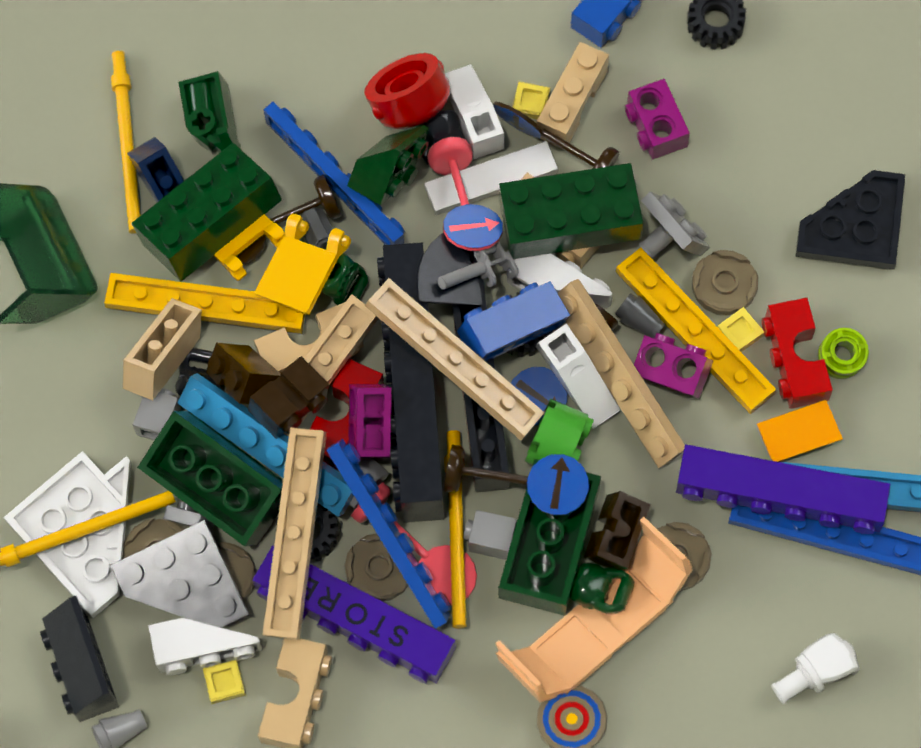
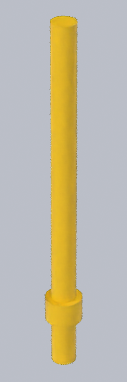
(121, 85)
(456, 544)
(11, 554)

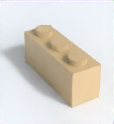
(161, 349)

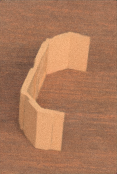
(590, 637)

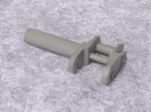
(481, 267)

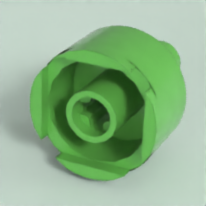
(559, 432)

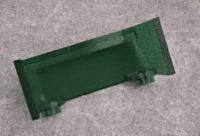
(43, 255)

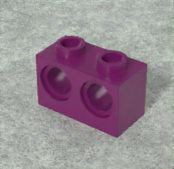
(663, 118)
(669, 372)
(370, 419)

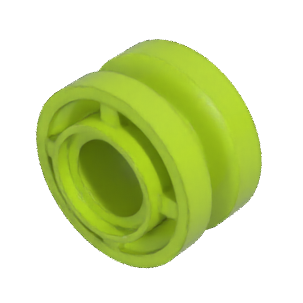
(853, 342)

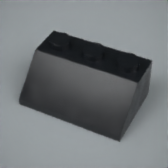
(78, 661)

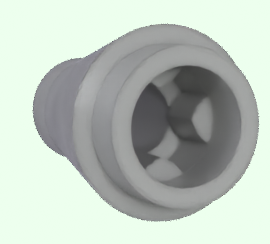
(117, 730)

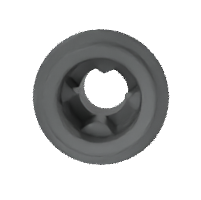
(639, 316)

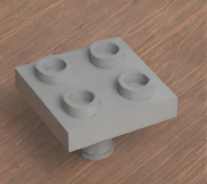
(673, 227)

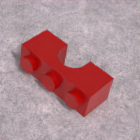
(350, 373)
(801, 380)

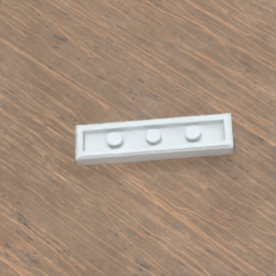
(484, 179)

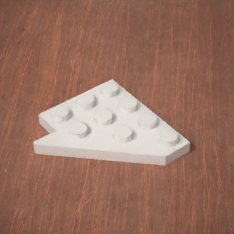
(69, 498)

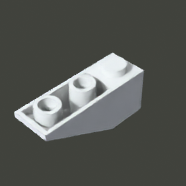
(475, 112)
(560, 273)
(578, 375)
(191, 643)

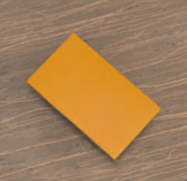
(799, 431)

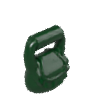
(342, 278)
(593, 583)

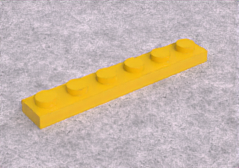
(217, 303)
(695, 328)

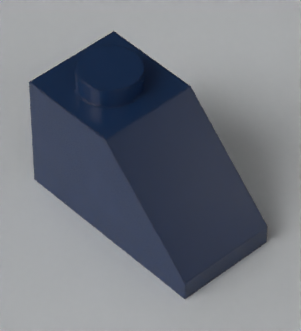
(156, 168)

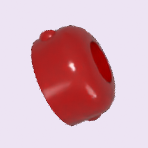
(408, 91)

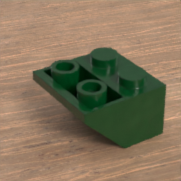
(389, 165)

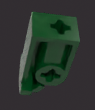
(208, 111)

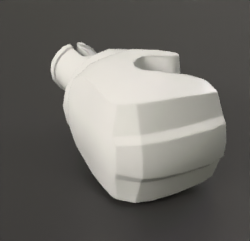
(819, 663)

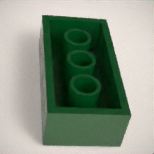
(206, 211)
(570, 211)
(214, 477)
(546, 553)

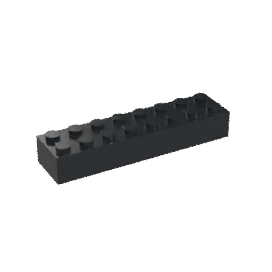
(412, 401)

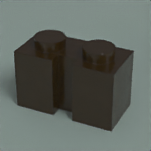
(239, 370)
(289, 398)
(621, 531)

